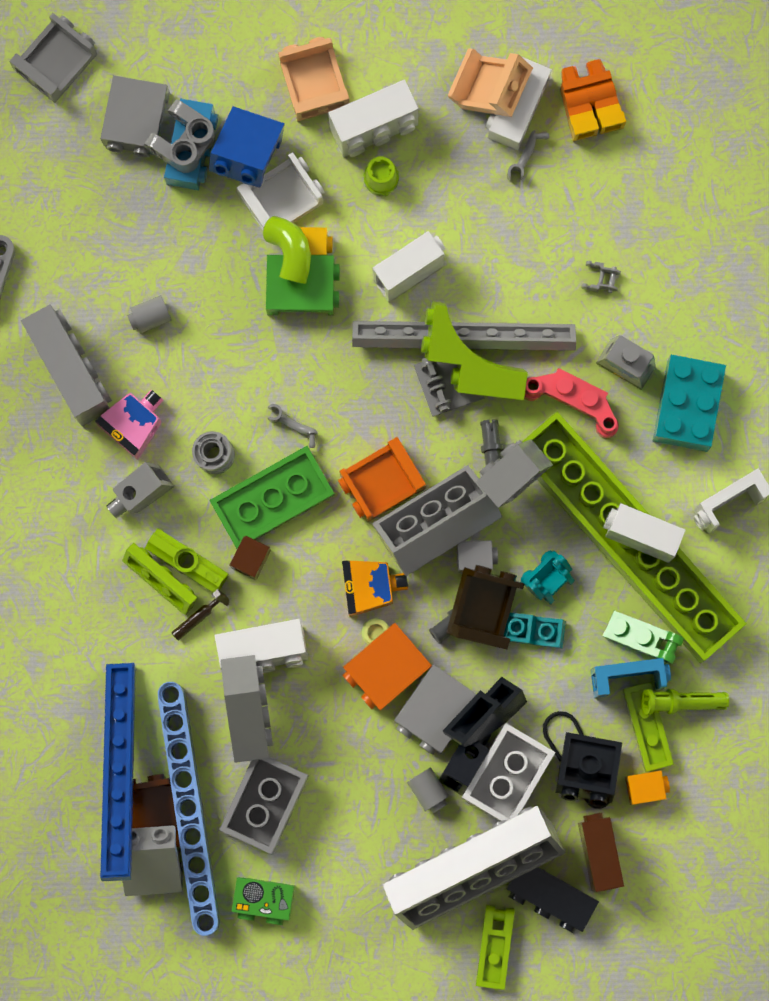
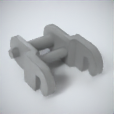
(612, 271)

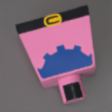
(132, 422)

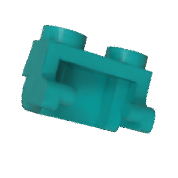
(548, 576)

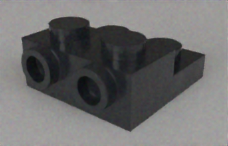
(588, 769)

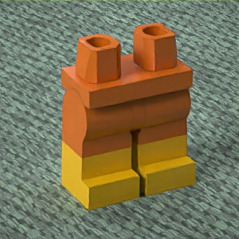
(591, 92)

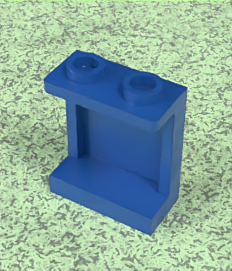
(245, 146)

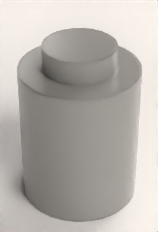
(149, 314)
(429, 790)

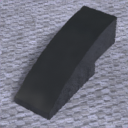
(486, 713)

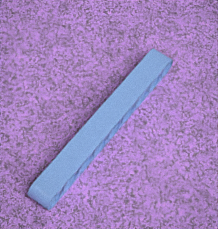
(196, 820)

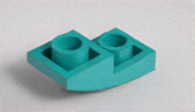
(535, 630)

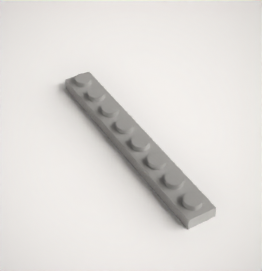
(474, 335)

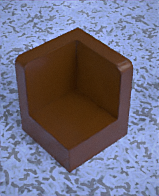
(250, 557)

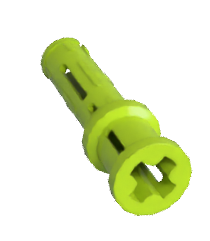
(672, 701)

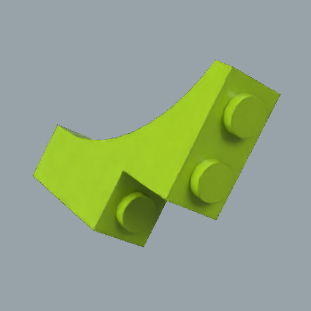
(473, 372)

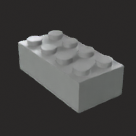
(64, 362)
(436, 520)

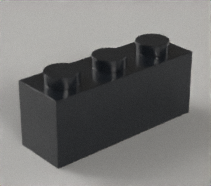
(553, 898)

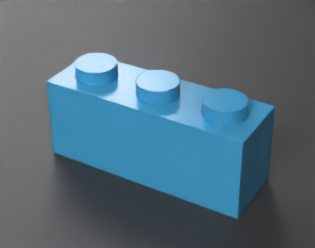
(192, 179)

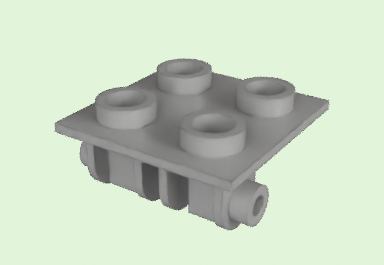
(437, 387)

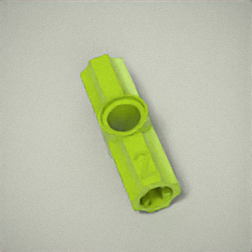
(172, 551)

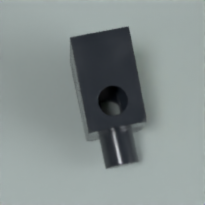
(461, 769)

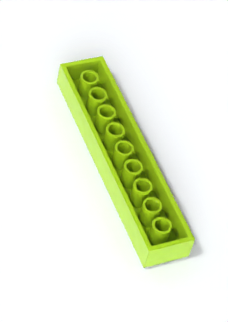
(672, 589)

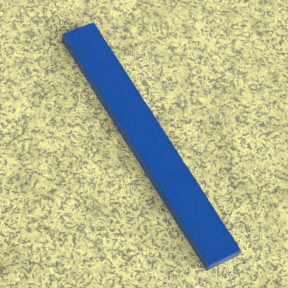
(118, 773)

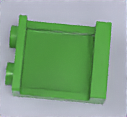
(314, 296)

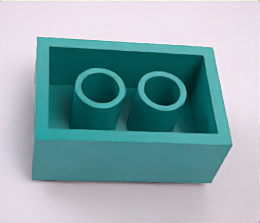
(689, 403)

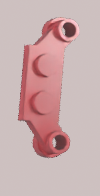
(577, 395)

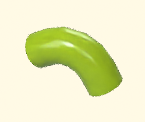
(293, 245)

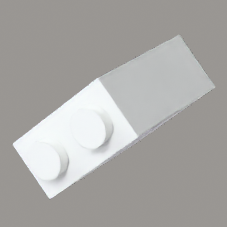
(409, 266)
(643, 532)

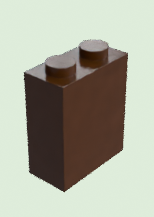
(600, 853)

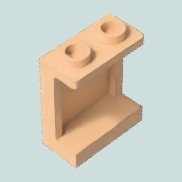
(313, 78)
(490, 83)

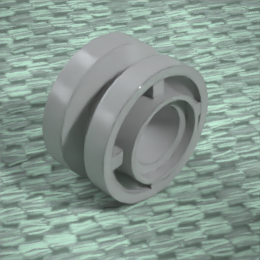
(204, 444)

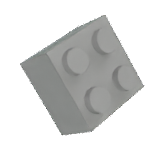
(513, 473)

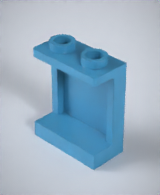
(601, 674)

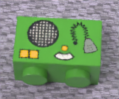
(263, 899)

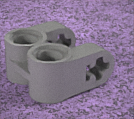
(187, 142)

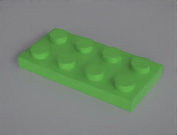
(272, 497)

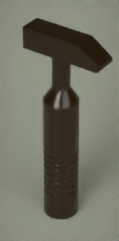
(199, 615)

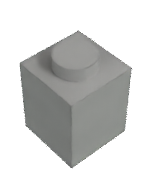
(476, 553)

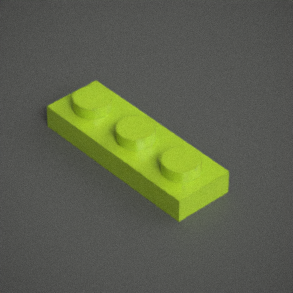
(159, 578)
(647, 730)

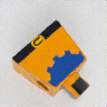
(370, 585)

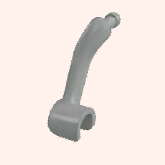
(526, 153)
(303, 429)

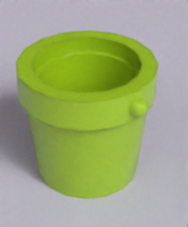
(381, 176)

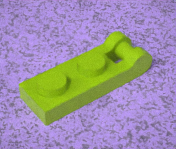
(495, 948)

